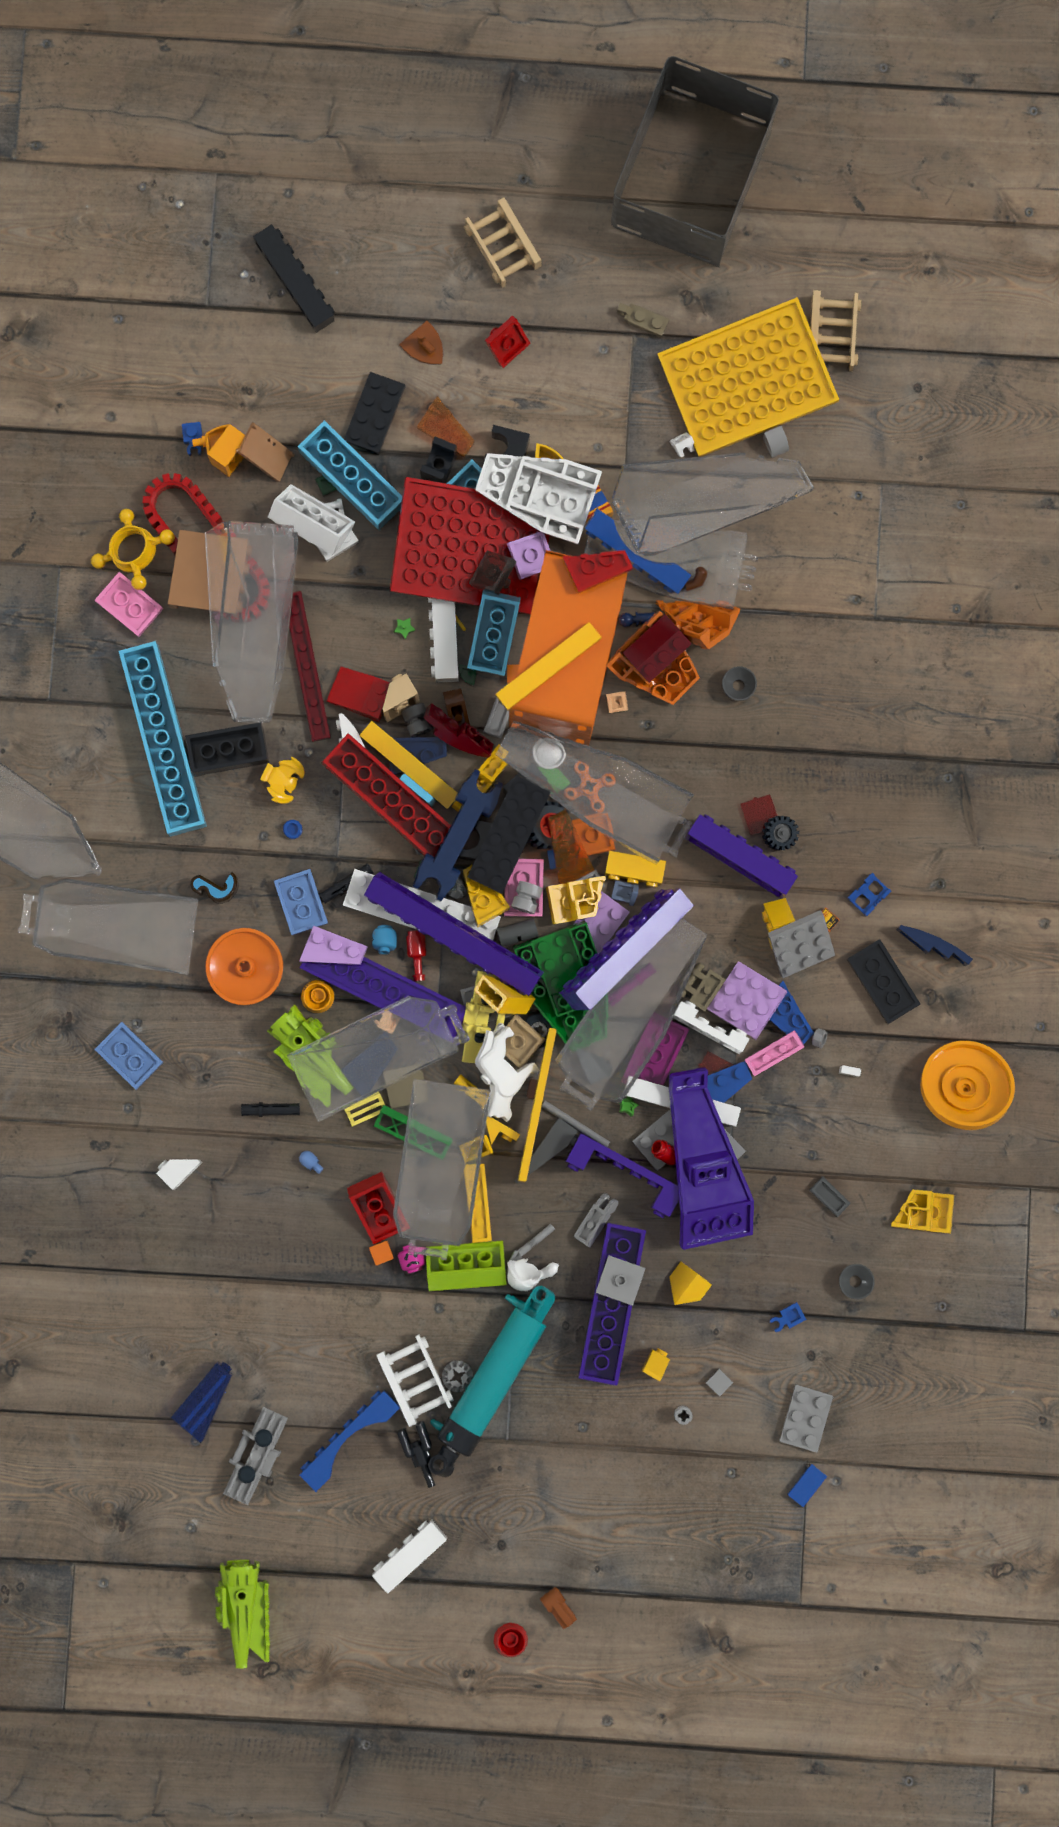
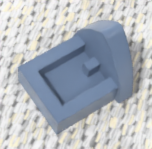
(625, 892)

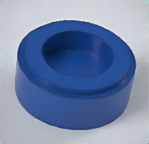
(292, 829)

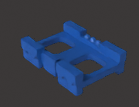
(873, 899)

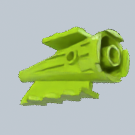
(291, 1028)
(245, 1612)

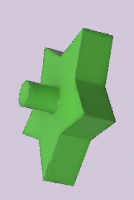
(404, 627)
(628, 1106)

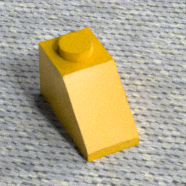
(656, 1364)

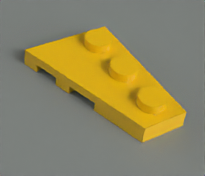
(484, 901)

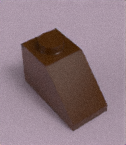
(456, 706)

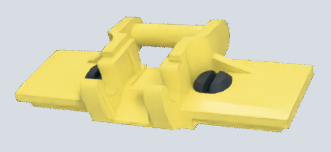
(476, 1022)

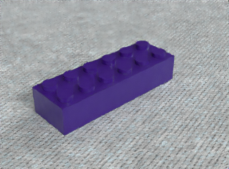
(741, 856)

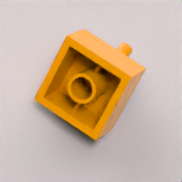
(222, 446)

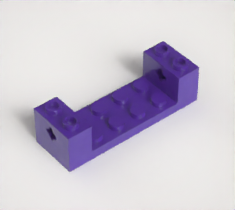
(668, 1193)

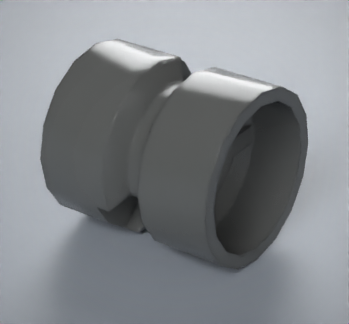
(415, 718)

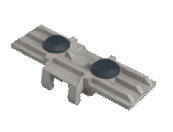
(261, 1459)

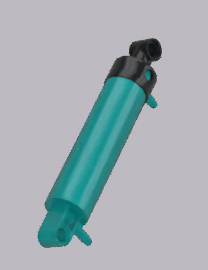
(492, 1380)

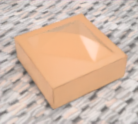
(617, 702)

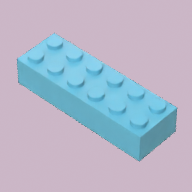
(351, 475)

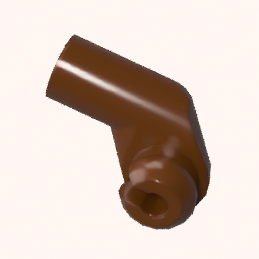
(699, 579)

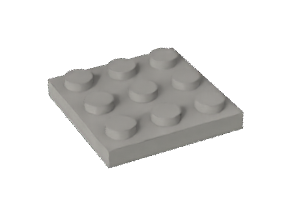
(801, 944)

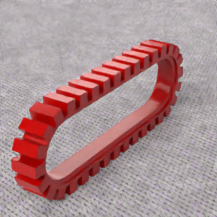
(187, 486)

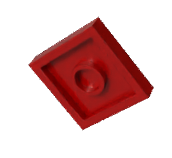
(507, 341)

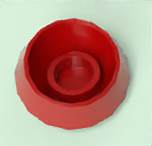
(505, 1638)

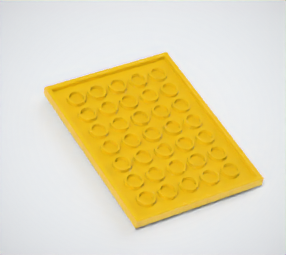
(748, 377)

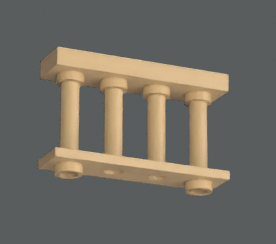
(512, 227)
(818, 320)

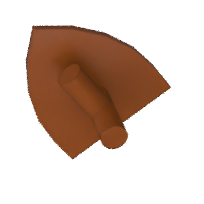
(424, 345)

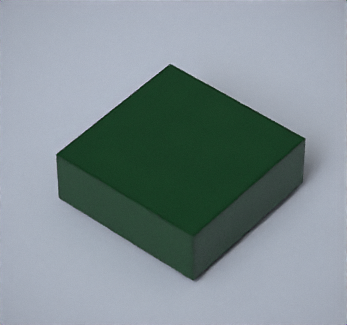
(325, 486)

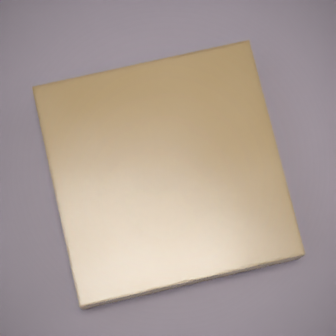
(523, 1042)

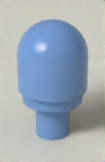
(310, 1161)

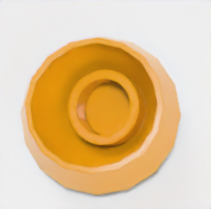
(317, 996)

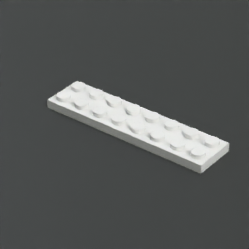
(356, 900)

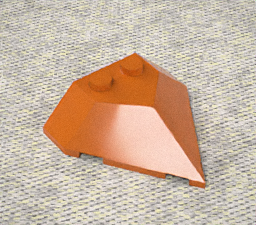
(699, 622)

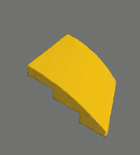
(574, 899)
(926, 1212)

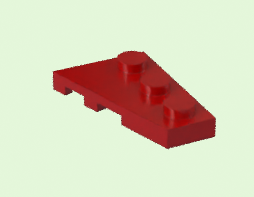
(596, 568)

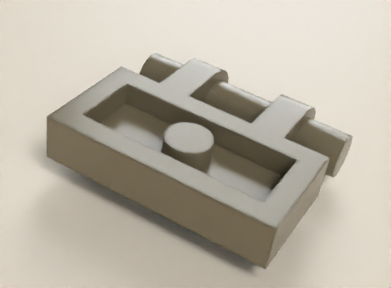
(706, 990)

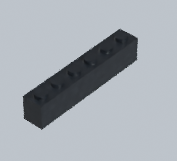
(294, 278)

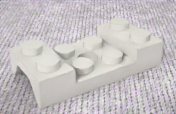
(735, 1040)

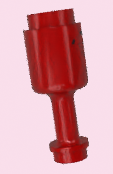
(416, 949)
(664, 1151)

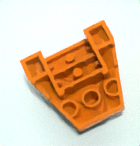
(669, 684)

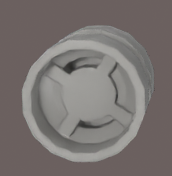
(526, 897)

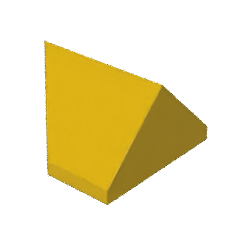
(687, 1285)

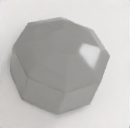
(819, 1038)

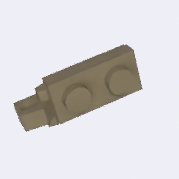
(643, 319)

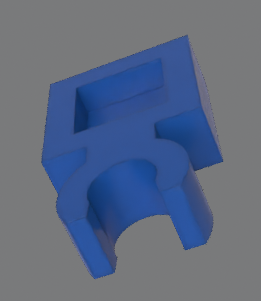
(190, 432)
(790, 1316)

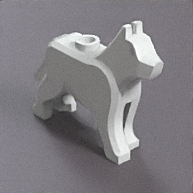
(498, 1073)

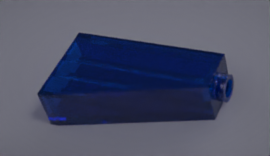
(202, 1404)

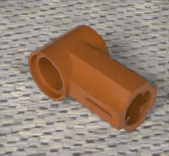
(556, 1604)

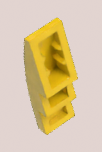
(488, 774)

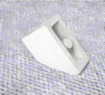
(177, 1171)

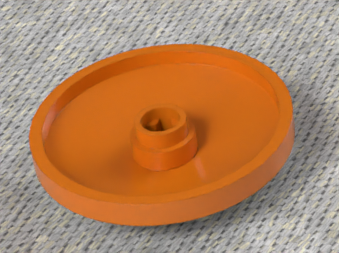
(244, 966)

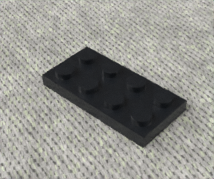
(374, 413)
(883, 981)

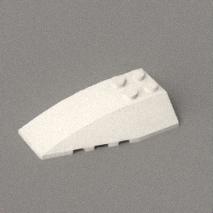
(541, 491)

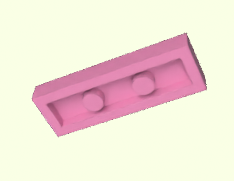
(774, 1053)

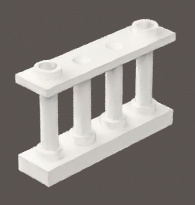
(395, 1378)

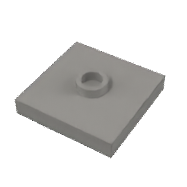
(620, 1280)

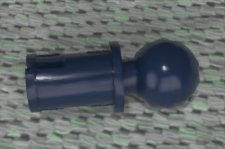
(627, 619)

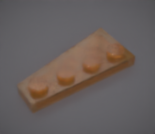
(568, 849)

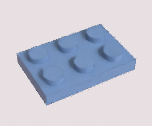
(300, 902)
(129, 1055)

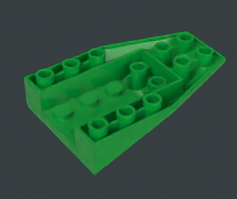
(559, 957)

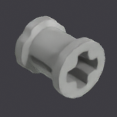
(679, 1410)

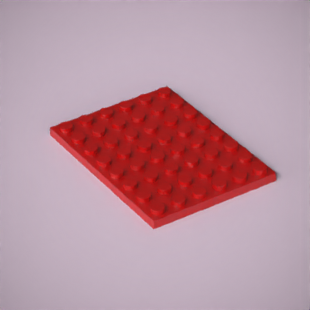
(444, 539)

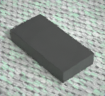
(829, 1196)

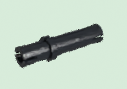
(341, 886)
(270, 1109)

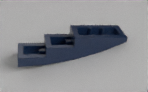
(927, 941)

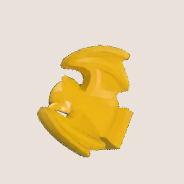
(281, 779)

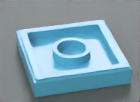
(418, 789)

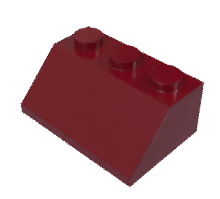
(657, 648)

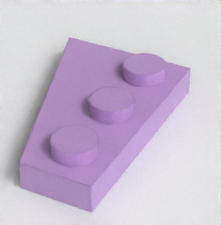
(332, 948)

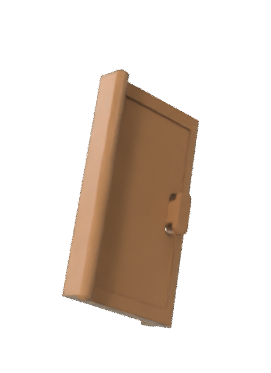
(261, 452)

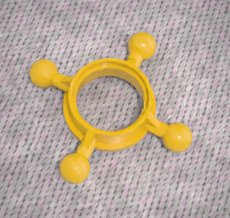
(138, 581)

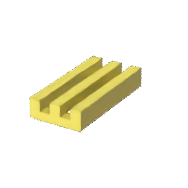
(351, 1116)

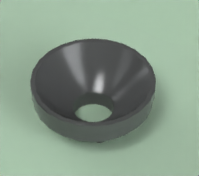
(739, 674)
(866, 1285)

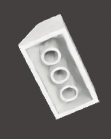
(311, 519)

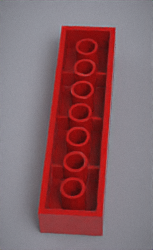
(387, 795)

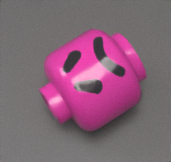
(409, 1262)

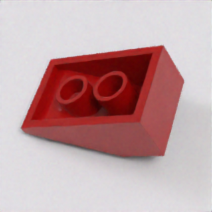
(359, 693)
(374, 1206)

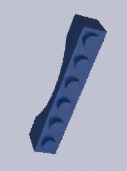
(670, 574)
(320, 1470)

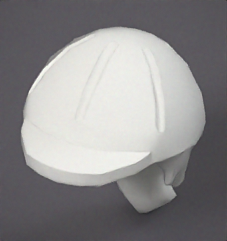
(526, 1276)

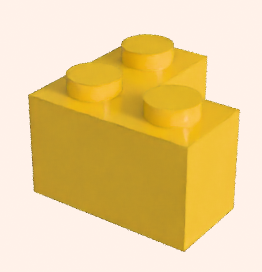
(777, 915)

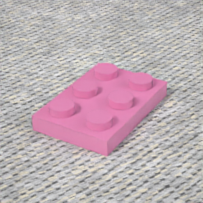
(128, 605)
(528, 871)

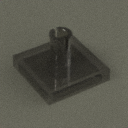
(493, 573)

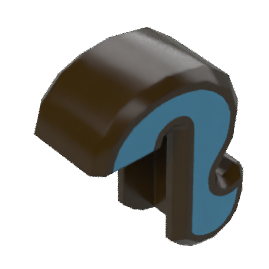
(214, 892)

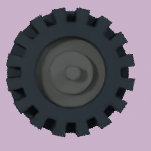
(780, 832)

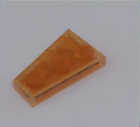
(441, 423)

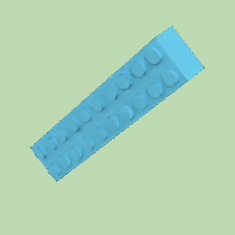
(162, 738)

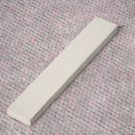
(660, 1096)

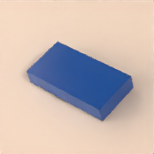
(807, 1485)

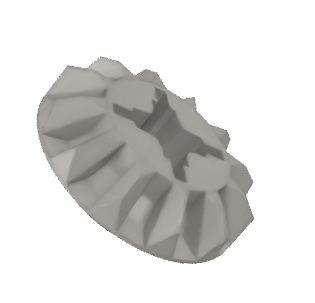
(448, 1373)

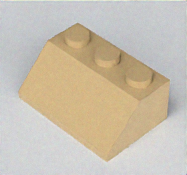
(399, 696)

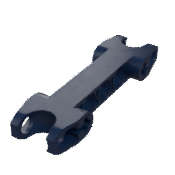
(473, 805)

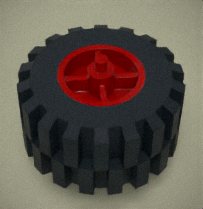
(541, 836)

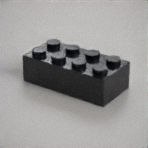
(227, 749)

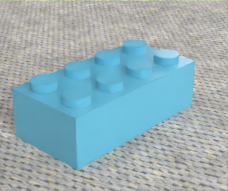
(494, 633)

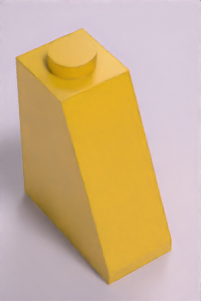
(503, 997)

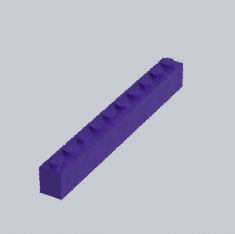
(453, 933)

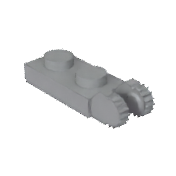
(595, 1220)

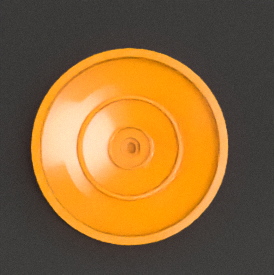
(967, 1085)

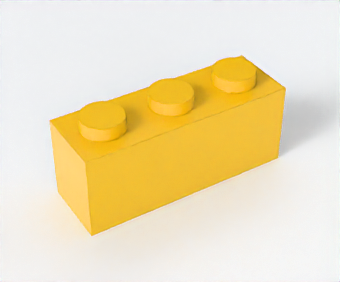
(634, 869)

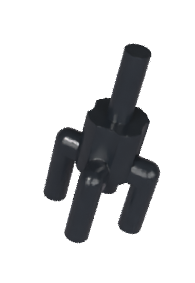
(418, 1450)

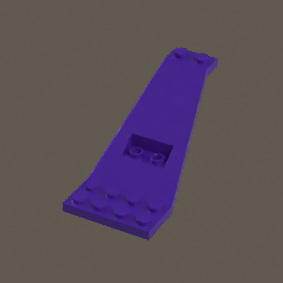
(716, 1202)

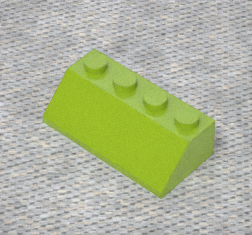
(467, 1266)

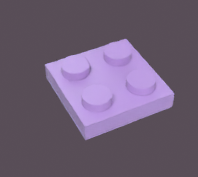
(529, 554)

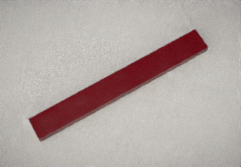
(307, 670)

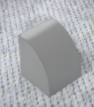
(776, 441)

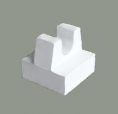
(681, 442)

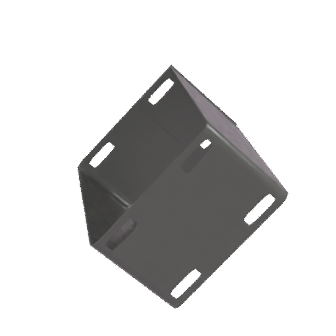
(716, 91)

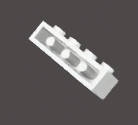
(409, 1556)

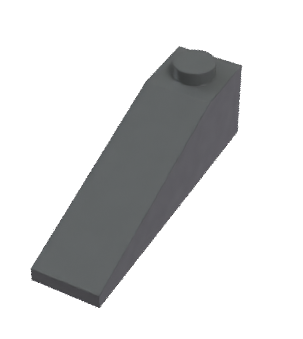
(555, 1141)

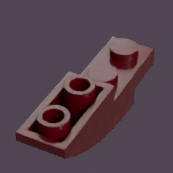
(461, 737)

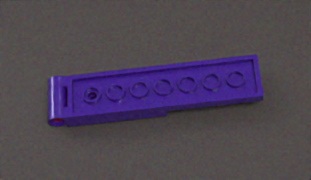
(378, 985)

